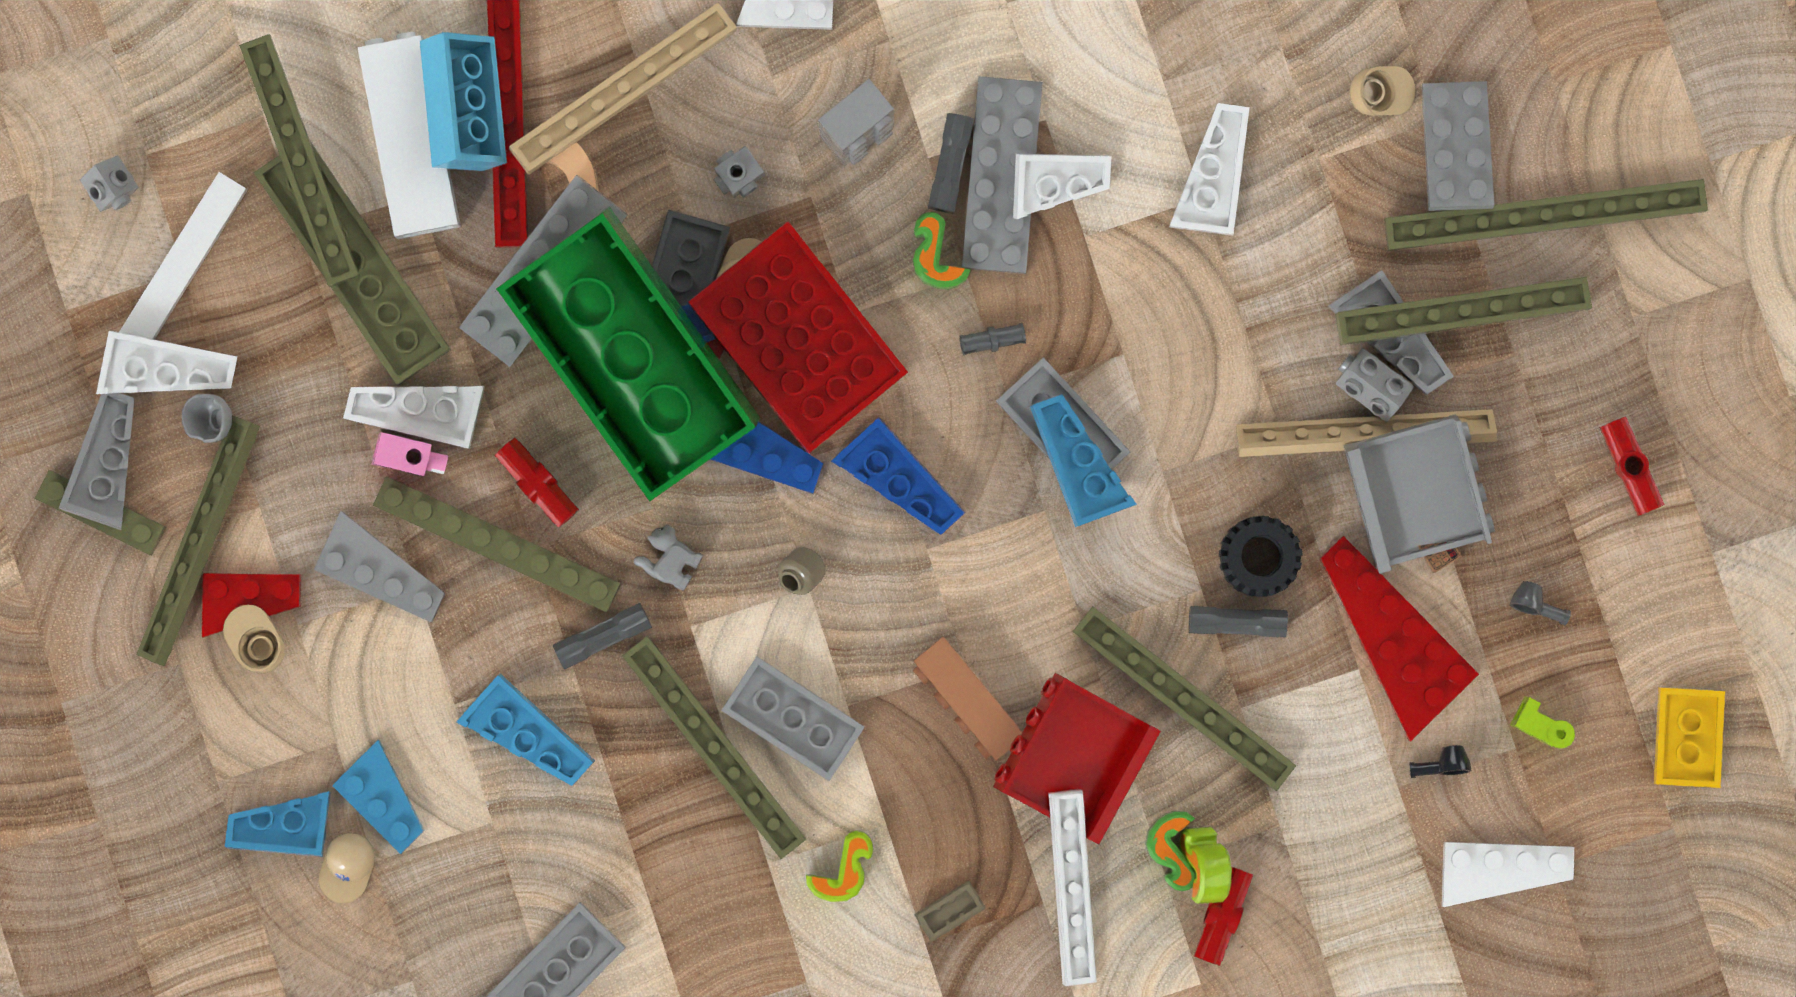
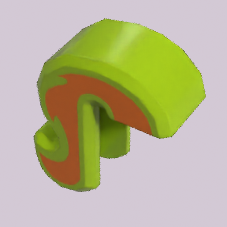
(1210, 863)
(851, 872)

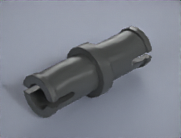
(992, 339)

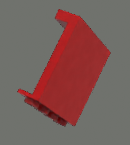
(1072, 745)

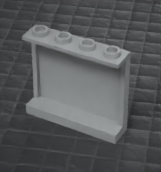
(1418, 491)

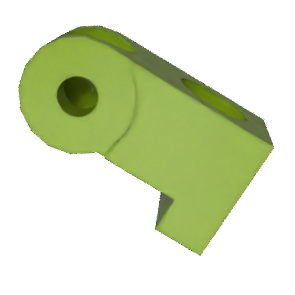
(1549, 731)

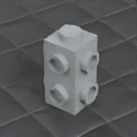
(1373, 384)

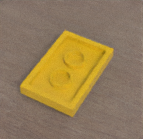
(1689, 737)

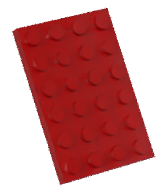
(797, 337)

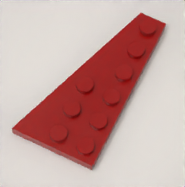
(1404, 649)

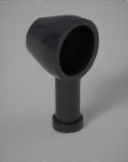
(1452, 762)

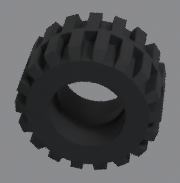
(1288, 550)

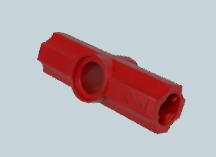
(536, 482)
(1640, 486)
(1223, 919)

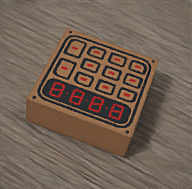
(1441, 559)

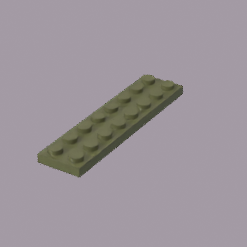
(379, 297)

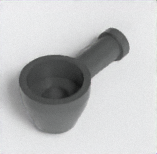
(1529, 600)

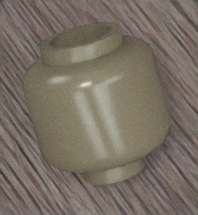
(801, 571)

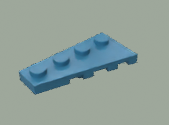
(1078, 463)
(517, 724)

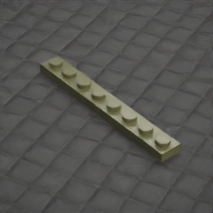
(299, 160)
(1463, 311)
(197, 541)
(496, 544)
(1184, 698)
(714, 747)

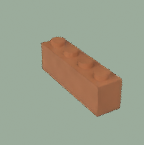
(968, 698)

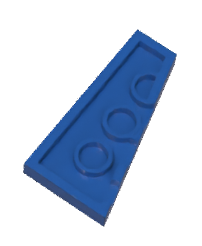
(773, 458)
(891, 469)

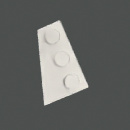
(1057, 178)

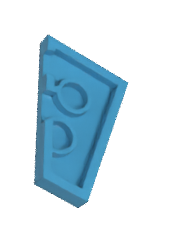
(379, 797)
(282, 828)

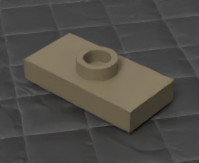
(950, 911)

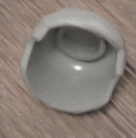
(207, 418)

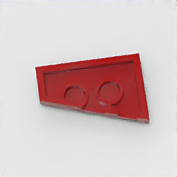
(228, 591)

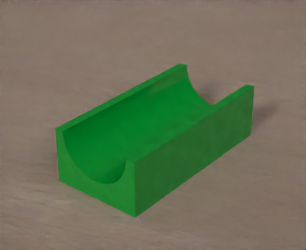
(629, 354)

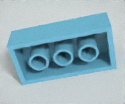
(463, 101)

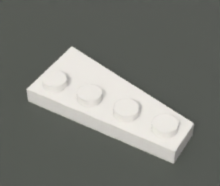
(155, 365)
(431, 413)

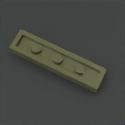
(135, 531)

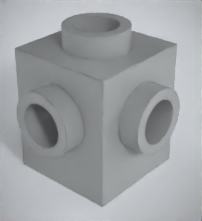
(742, 161)
(109, 184)

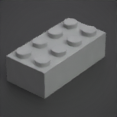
(857, 123)

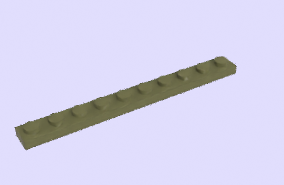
(1546, 215)

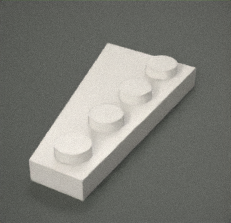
(1214, 181)
(1492, 870)

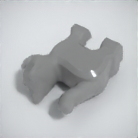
(675, 556)

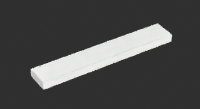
(184, 258)
(1072, 887)

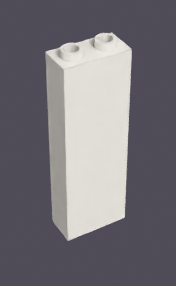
(417, 195)

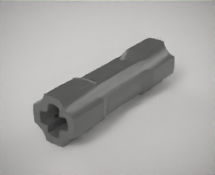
(950, 164)
(1238, 621)
(582, 645)

